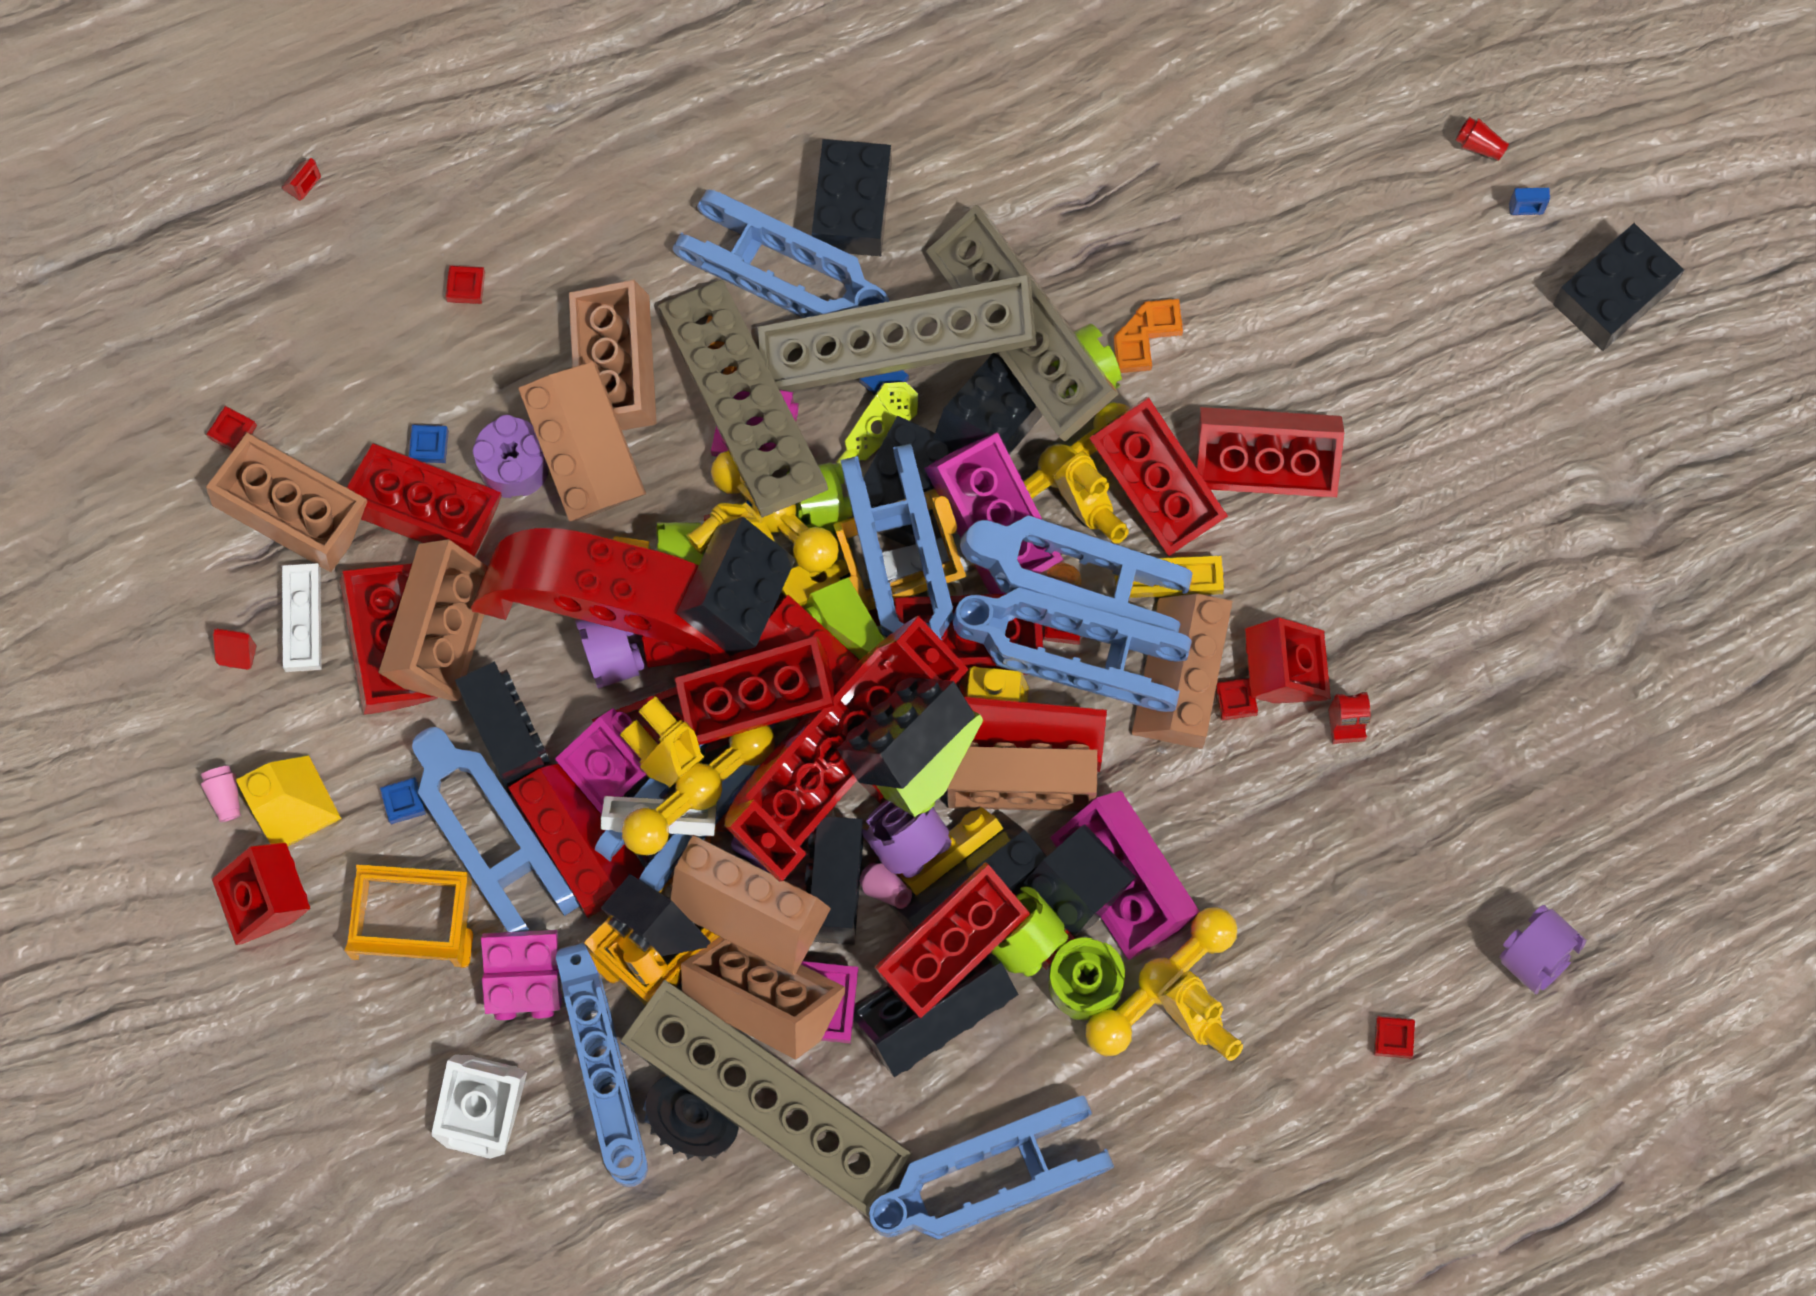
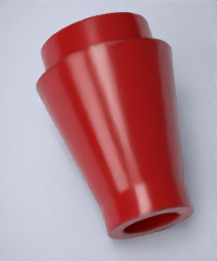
(1481, 139)

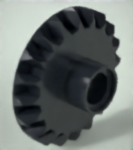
(687, 1121)

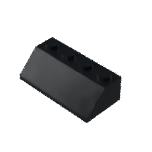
(1008, 853)
(904, 1038)

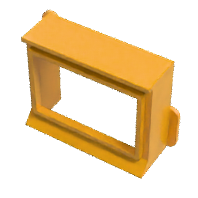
(915, 582)
(458, 948)
(615, 972)

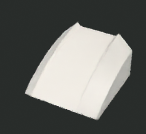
(478, 1105)

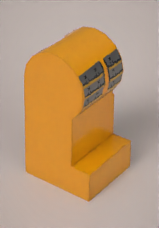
(645, 966)

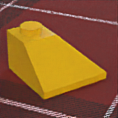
(288, 799)

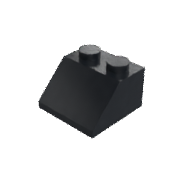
(1080, 880)
(651, 920)

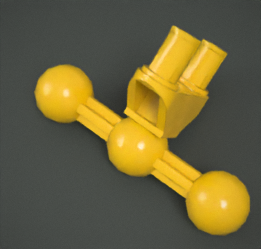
(1078, 479)
(813, 547)
(677, 762)
(1178, 990)

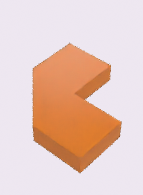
(1151, 320)

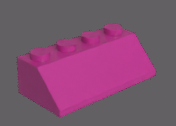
(987, 486)
(1155, 900)

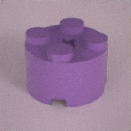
(495, 453)
(609, 653)
(904, 840)
(1541, 950)

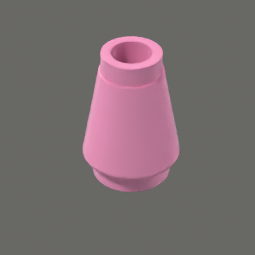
(222, 792)
(885, 886)

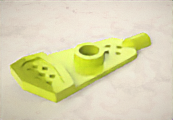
(883, 411)

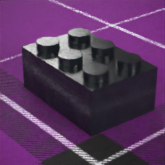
(852, 196)
(1618, 287)
(988, 405)
(883, 477)
(736, 586)
(502, 723)
(905, 732)
(836, 875)

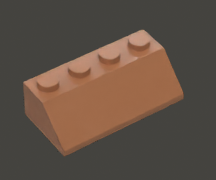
(614, 330)
(582, 441)
(287, 502)
(435, 621)
(1206, 624)
(1025, 778)
(746, 905)
(761, 997)

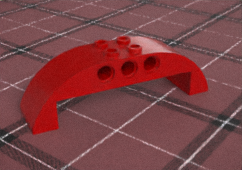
(595, 583)
(806, 771)

